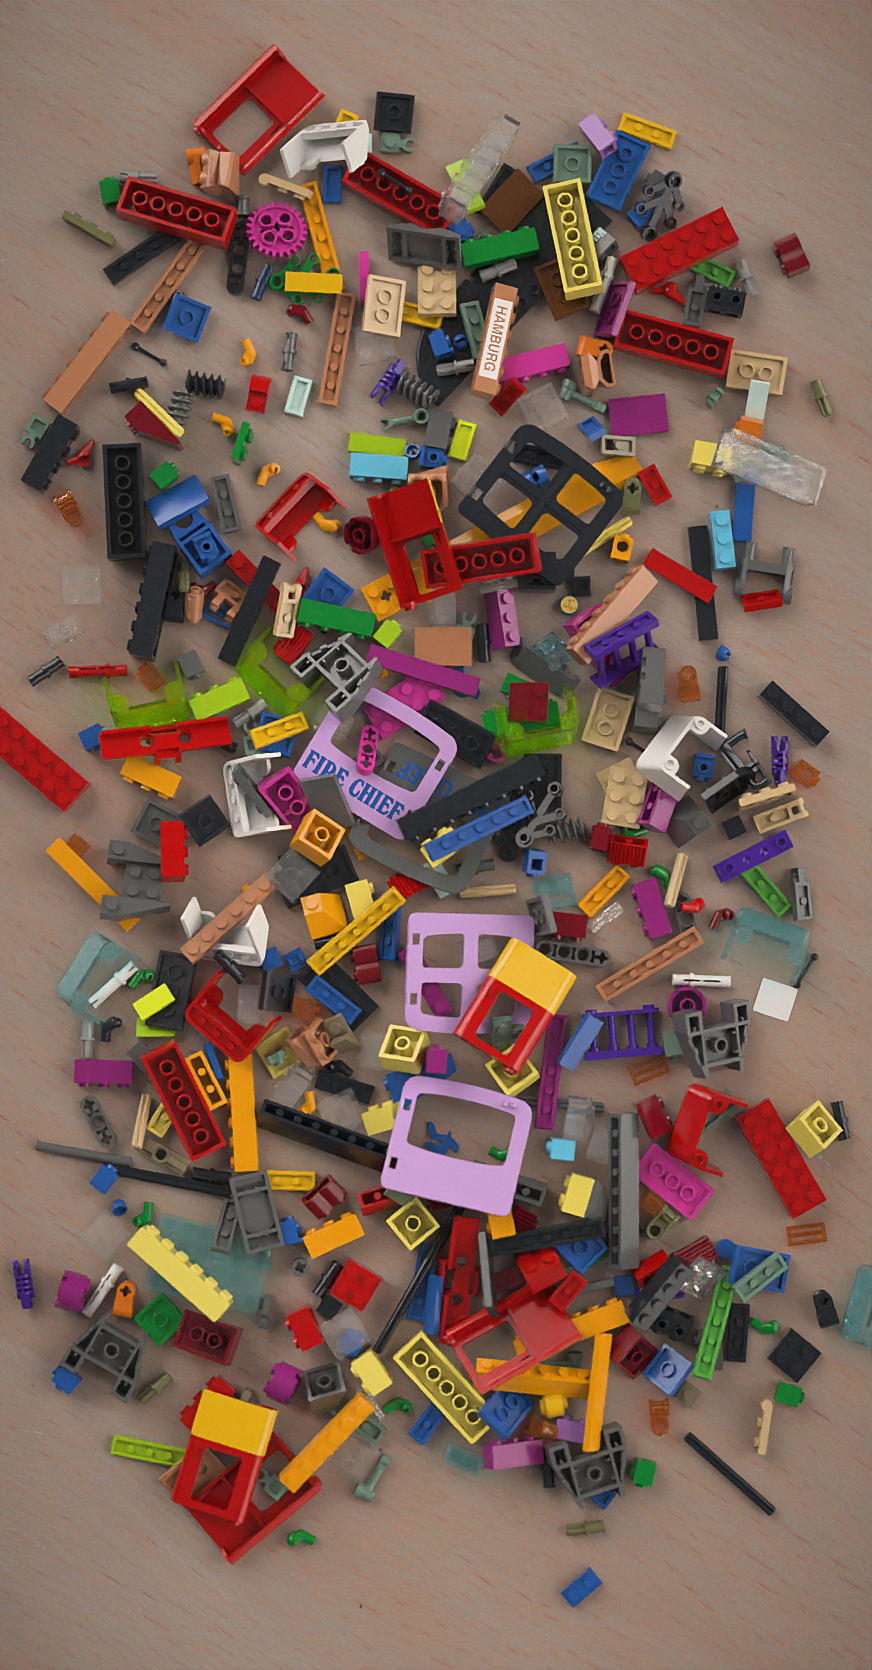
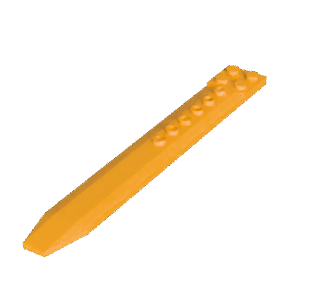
(575, 496)

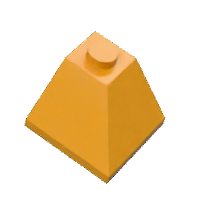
(324, 914)

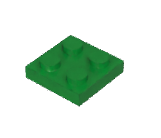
(244, 437)
(159, 1318)

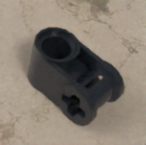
(174, 608)
(825, 1312)

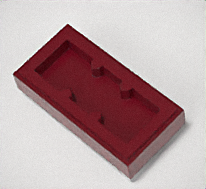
(507, 1279)

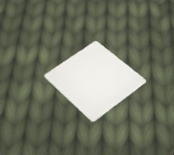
(775, 999)

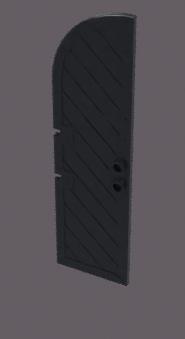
(521, 278)

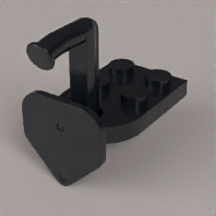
(739, 780)

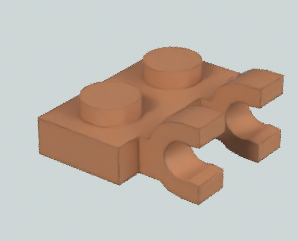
(231, 595)

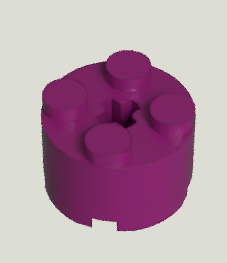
(692, 996)
(71, 1291)
(283, 1383)

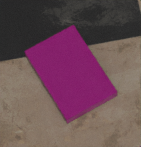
(614, 309)
(638, 415)

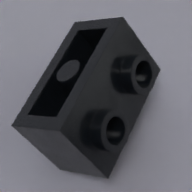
(725, 305)
(673, 1324)

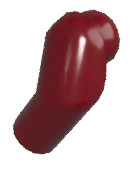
(299, 311)
(208, 588)
(719, 916)

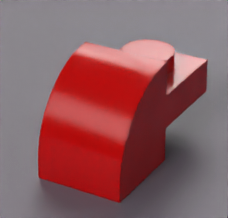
(258, 394)

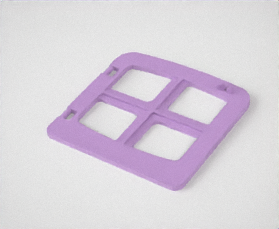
(469, 974)

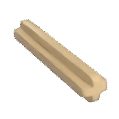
(676, 879)
(485, 891)
(141, 1122)

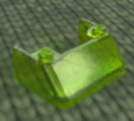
(280, 699)
(156, 713)
(516, 742)

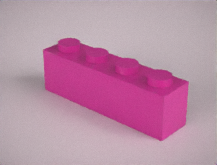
(535, 364)

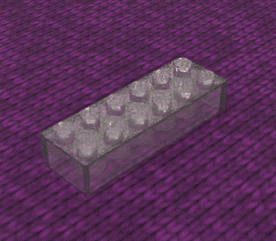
(478, 168)
(769, 467)

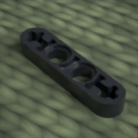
(238, 258)

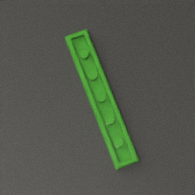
(714, 1328)

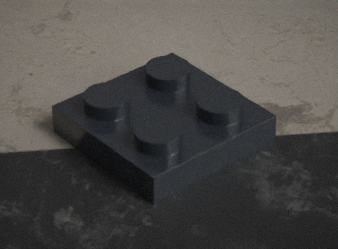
(394, 112)
(204, 820)
(277, 991)
(794, 1355)

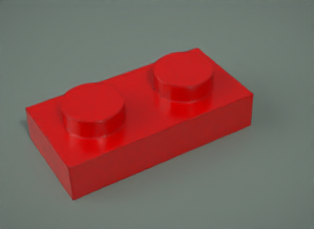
(507, 396)
(654, 485)
(761, 600)
(567, 1291)

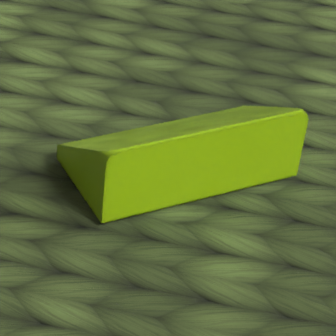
(148, 1031)

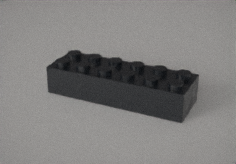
(124, 502)
(153, 599)

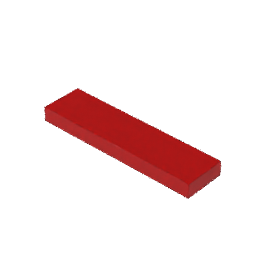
(680, 575)

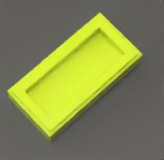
(462, 440)
(153, 1002)

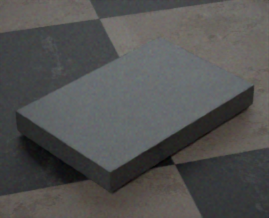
(328, 798)
(541, 912)

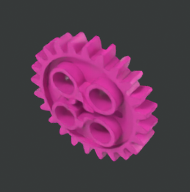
(279, 245)

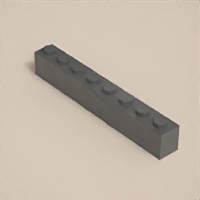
(623, 1190)

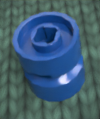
(537, 473)

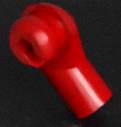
(693, 907)

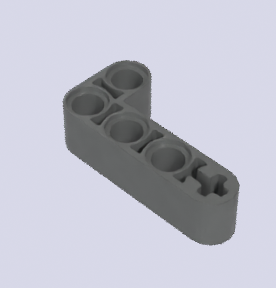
(573, 951)

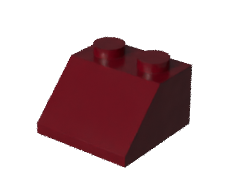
(528, 702)
(653, 1116)
(631, 1351)

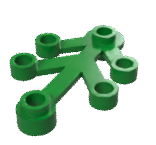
(306, 268)

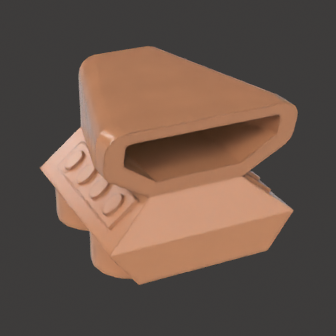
(220, 173)
(596, 373)
(440, 484)
(312, 1044)

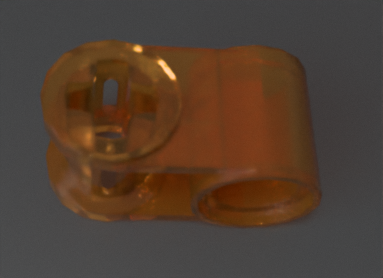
(67, 505)
(688, 689)
(659, 1415)
(541, 1427)

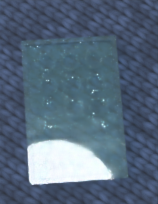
(237, 1273)

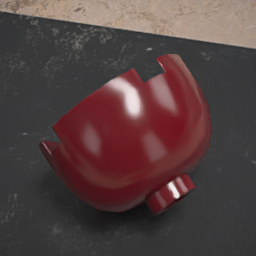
(361, 535)

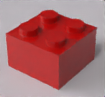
(540, 1267)
(355, 1284)
(305, 1328)

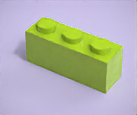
(219, 698)

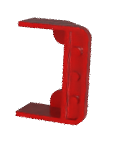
(295, 510)
(220, 1027)
(691, 1121)

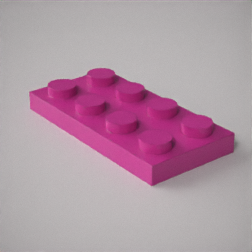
(410, 692)
(673, 1181)

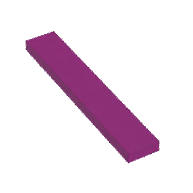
(424, 670)
(550, 1073)

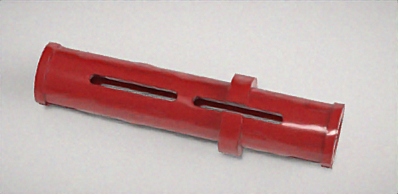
(98, 671)

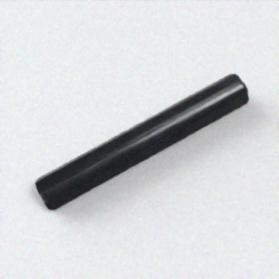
(721, 697)

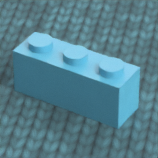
(378, 468)
(722, 540)
(560, 1148)

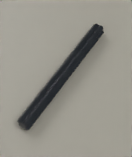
(174, 1181)
(730, 1474)

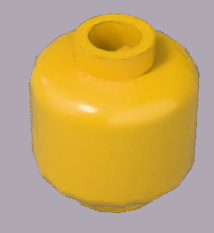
(553, 1405)

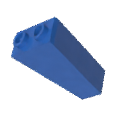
(396, 1080)

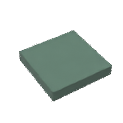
(572, 163)

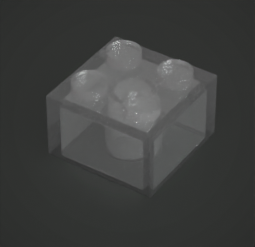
(542, 408)
(468, 476)
(292, 874)

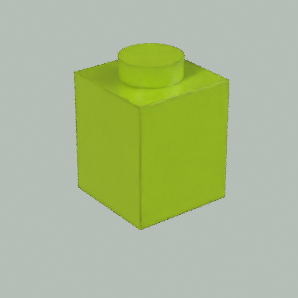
(388, 633)

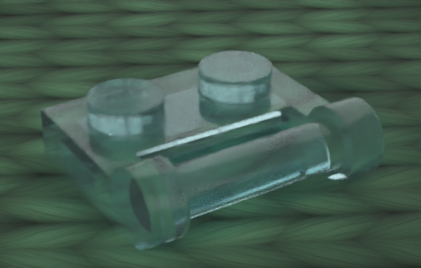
(550, 645)
(554, 886)

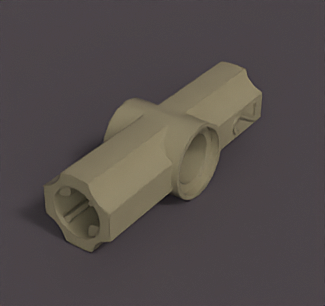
(173, 1160)

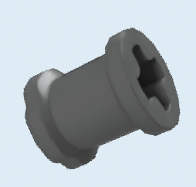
(242, 206)
(298, 1272)

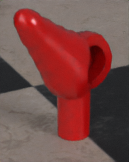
(670, 291)
(83, 456)
(302, 580)

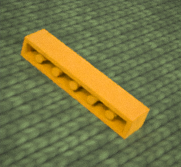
(243, 1114)
(594, 1321)
(542, 1379)
(326, 1441)

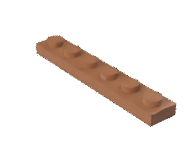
(167, 285)
(337, 349)
(227, 919)
(649, 963)

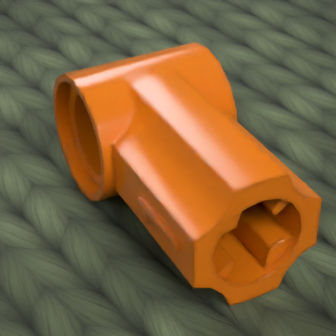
(194, 160)

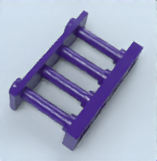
(613, 641)
(753, 856)
(632, 1049)

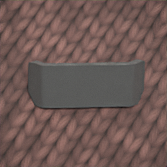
(528, 661)

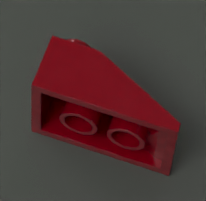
(148, 426)
(206, 1338)

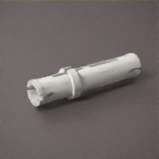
(606, 277)
(119, 979)
(724, 981)
(106, 1284)

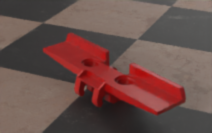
(201, 732)
(466, 1276)

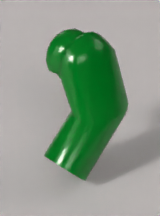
(633, 832)
(662, 873)
(139, 976)
(498, 1154)
(145, 1217)
(765, 1328)
(399, 1404)
(299, 1536)

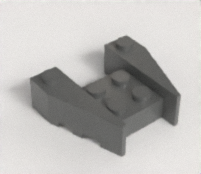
(343, 670)
(650, 691)
(141, 883)
(714, 1043)
(111, 1350)
(591, 1471)

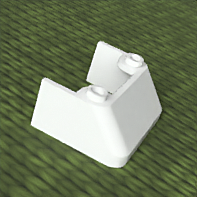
(327, 143)
(656, 760)
(243, 814)
(242, 944)

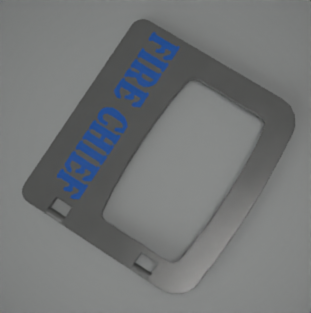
(408, 773)

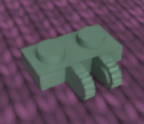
(501, 1032)

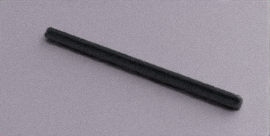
(416, 1282)

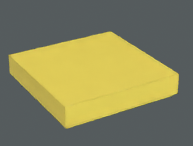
(273, 1045)

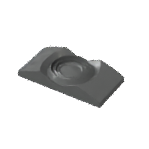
(424, 246)
(256, 1212)

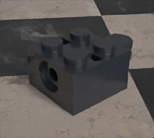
(536, 583)

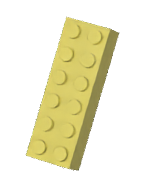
(573, 239)
(181, 1272)
(443, 1384)

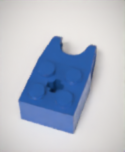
(184, 537)

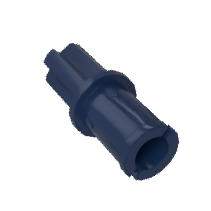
(262, 282)

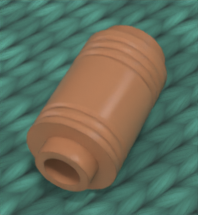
(193, 604)

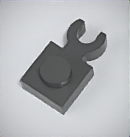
(265, 1306)

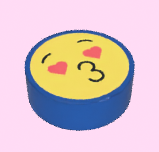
(569, 605)

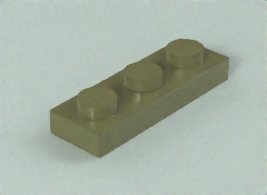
(89, 228)

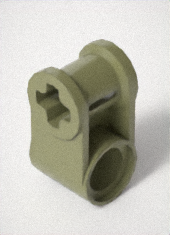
(631, 499)
(662, 1222)

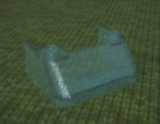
(752, 921)
(94, 947)
(858, 1312)

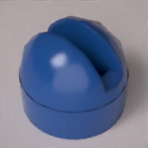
(461, 345)
(408, 451)
(723, 653)
(119, 1207)

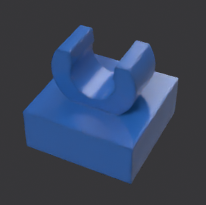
(295, 959)

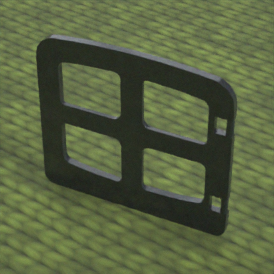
(544, 500)

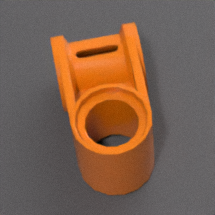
(592, 346)
(124, 1302)

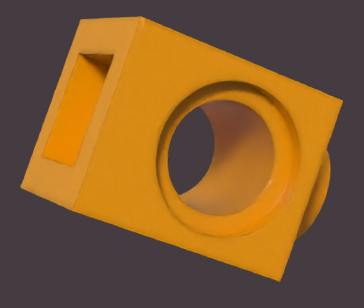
(619, 556)

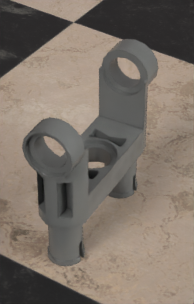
(783, 569)

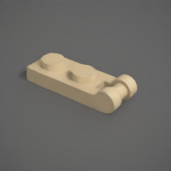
(285, 186)
(287, 610)
(779, 816)
(763, 1425)

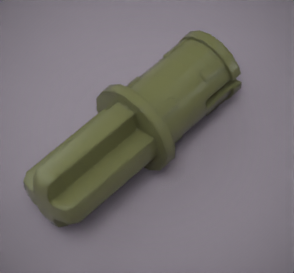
(821, 397)
(184, 576)
(155, 1388)
(585, 1528)

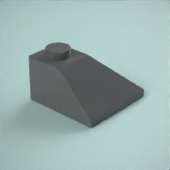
(687, 821)
(598, 1202)
(324, 1387)

